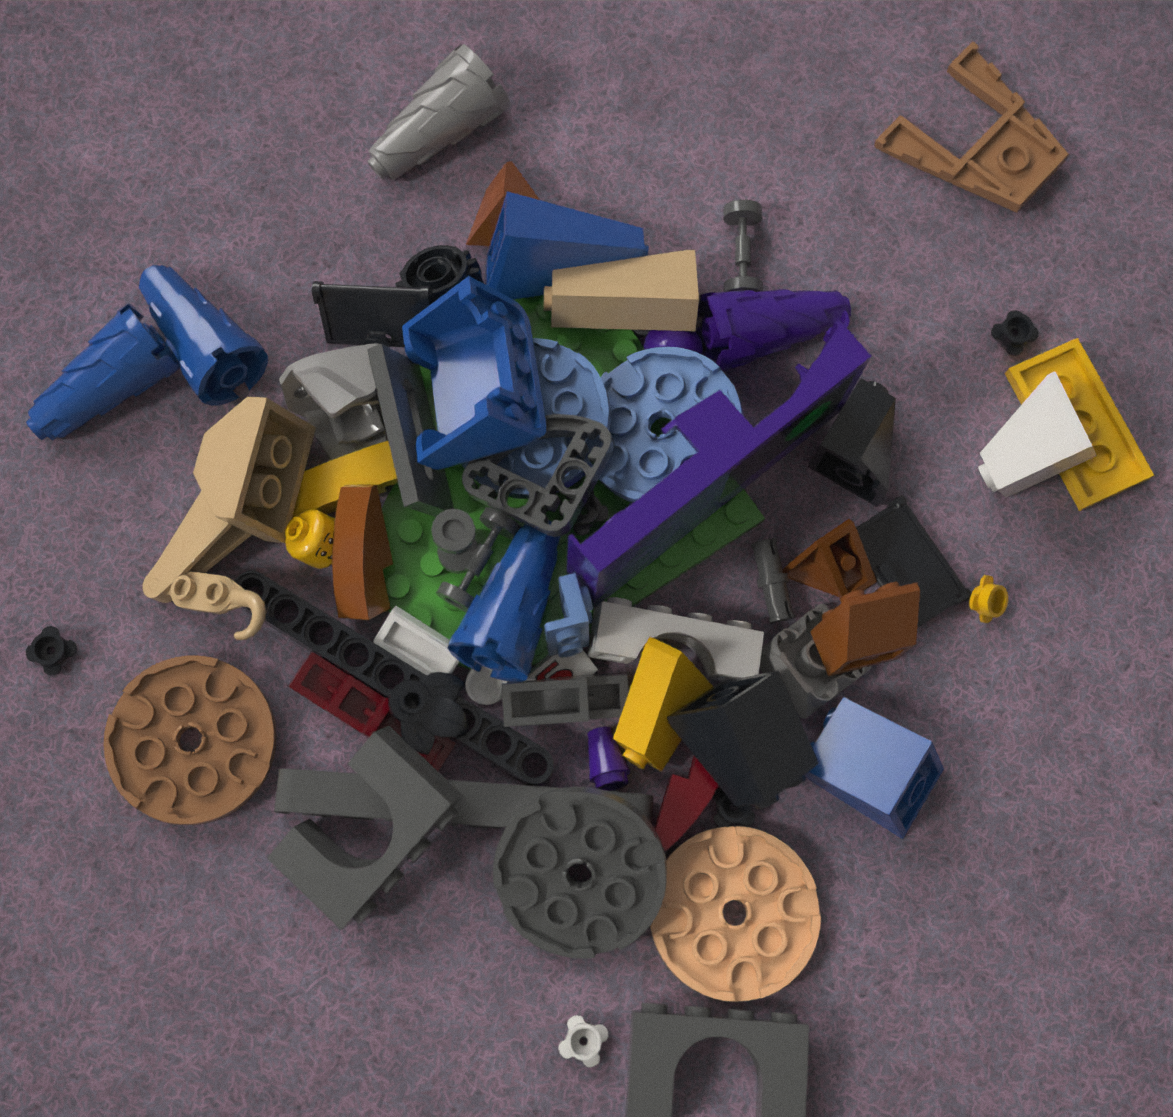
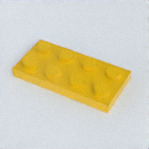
(1118, 458)

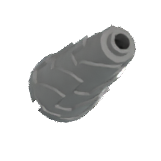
(442, 113)

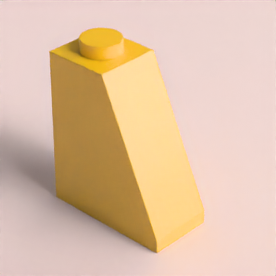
(659, 688)

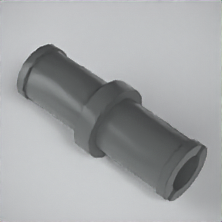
(772, 580)

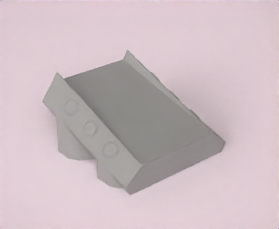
(801, 667)

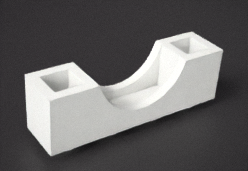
(724, 649)

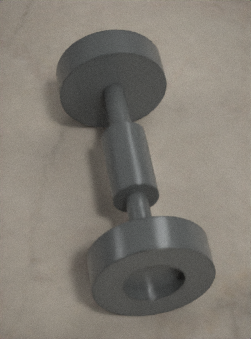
(744, 214)
(500, 525)
(455, 538)

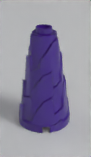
(755, 324)

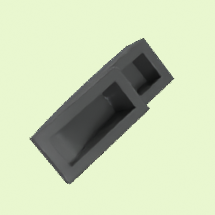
(564, 699)

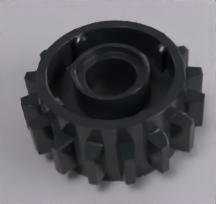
(440, 268)

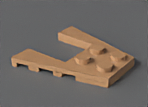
(1005, 162)

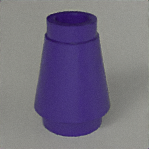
(606, 764)

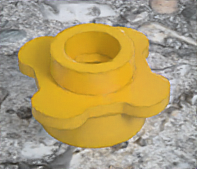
(988, 599)

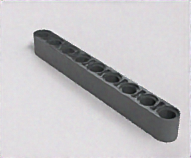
(352, 797)

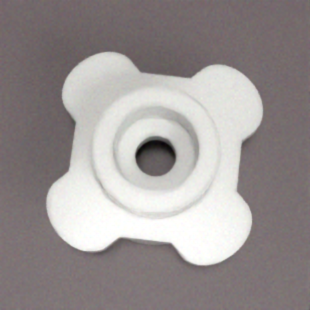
(587, 1053)

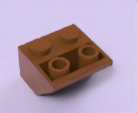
(868, 628)

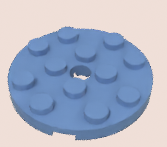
(567, 387)
(652, 387)

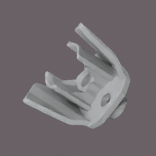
(336, 397)

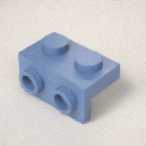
(570, 634)

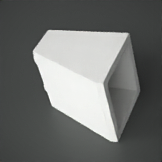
(1036, 441)

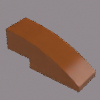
(360, 553)

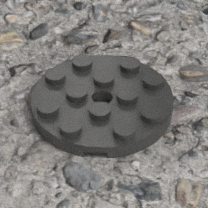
(571, 829)

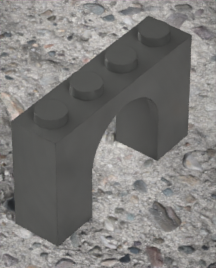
(418, 804)
(661, 1039)

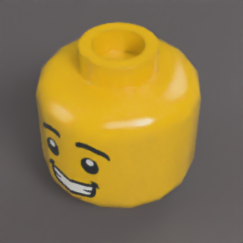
(311, 538)

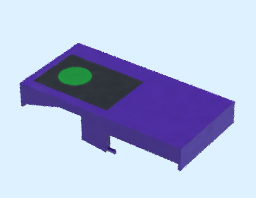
(726, 462)

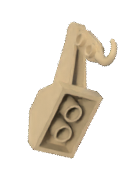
(249, 487)

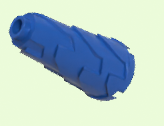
(204, 340)
(114, 366)
(506, 617)

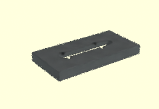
(405, 417)

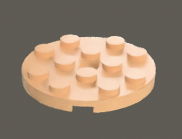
(779, 920)

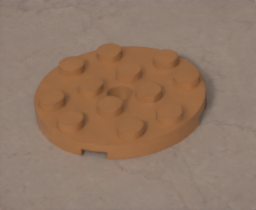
(146, 732)

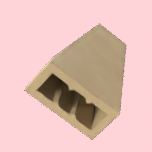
(627, 294)

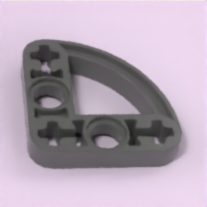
(542, 498)

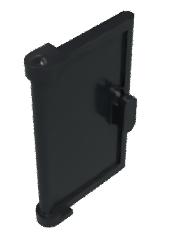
(368, 312)
(908, 555)

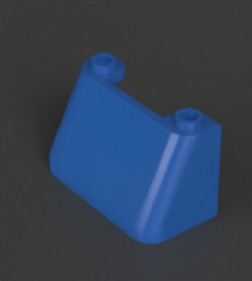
(480, 375)

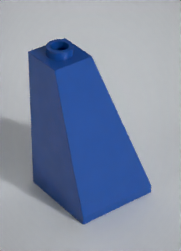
(544, 237)

